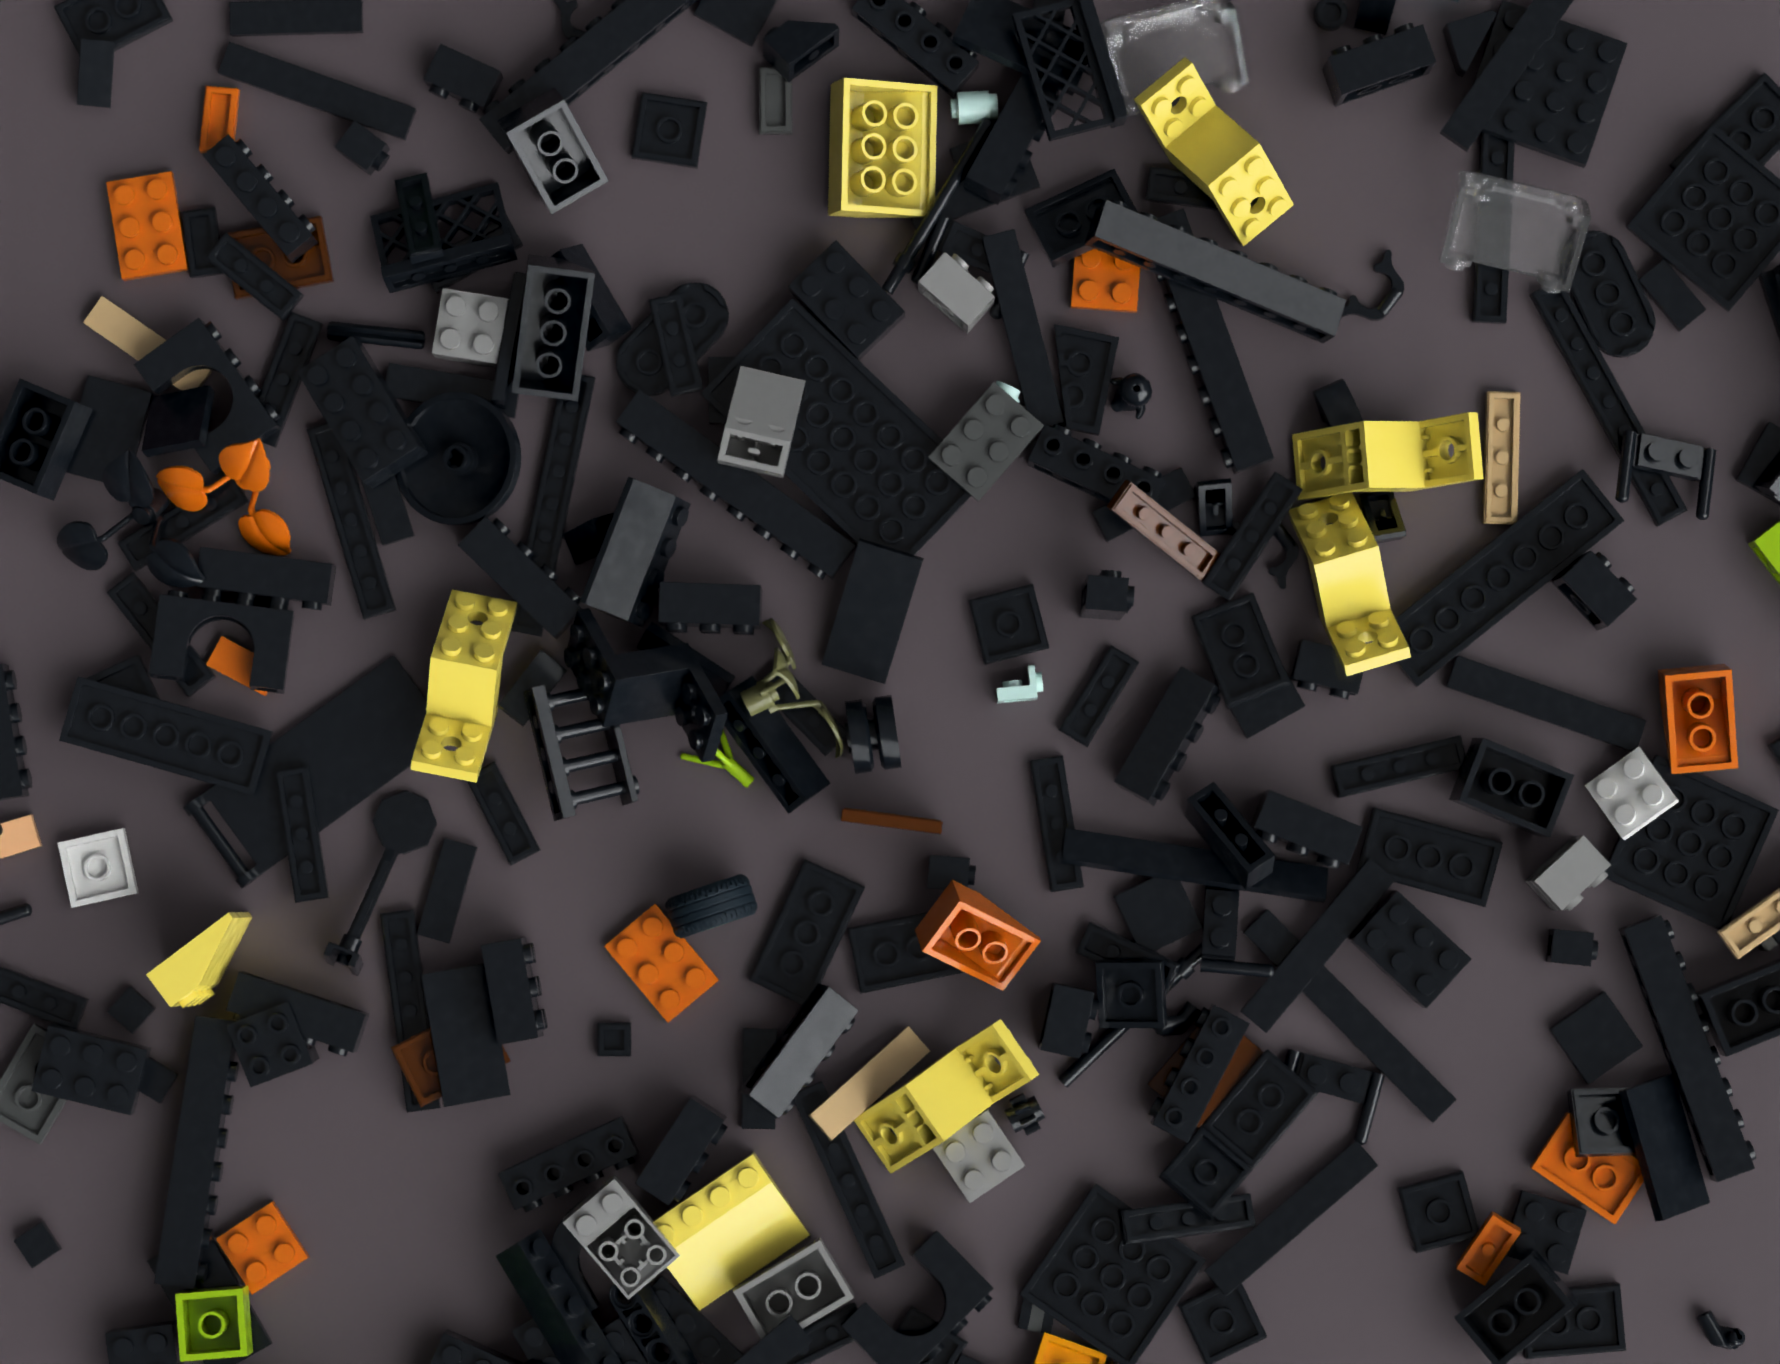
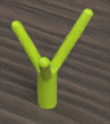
(726, 762)

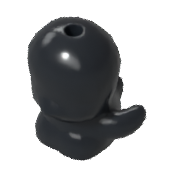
(1126, 398)

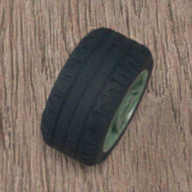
(711, 906)

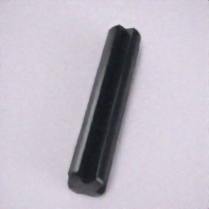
(376, 335)

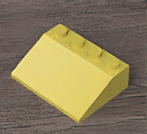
(882, 149)
(200, 964)
(729, 1230)

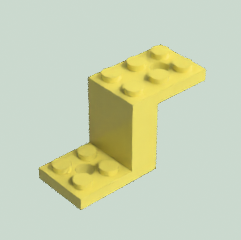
(1214, 151)
(1388, 456)
(1349, 583)
(463, 685)
(946, 1096)

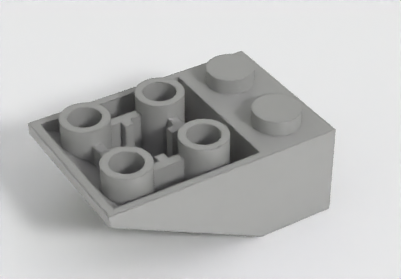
(761, 422)
(620, 1236)

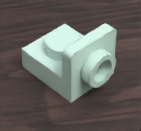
(1015, 691)

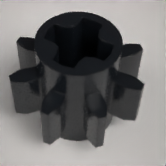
(1024, 1114)

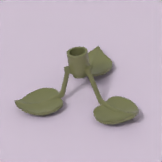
(764, 693)

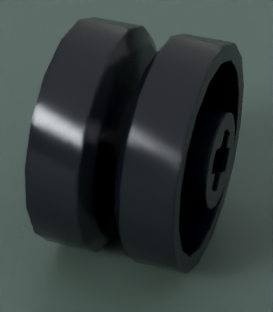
(872, 734)

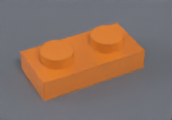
(1488, 1248)

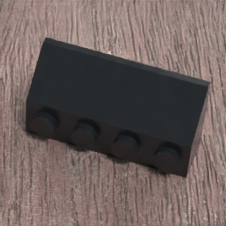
(552, 328)
(635, 552)

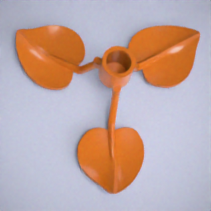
(250, 470)

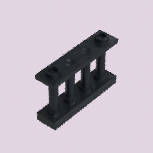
(557, 768)

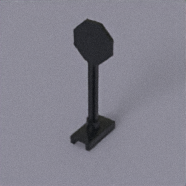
(403, 826)

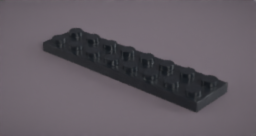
(1504, 574)

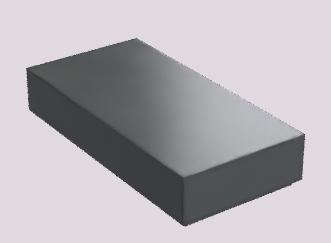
(774, 103)

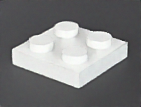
(1631, 793)
(98, 867)

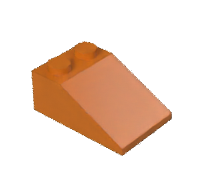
(1699, 718)
(975, 936)

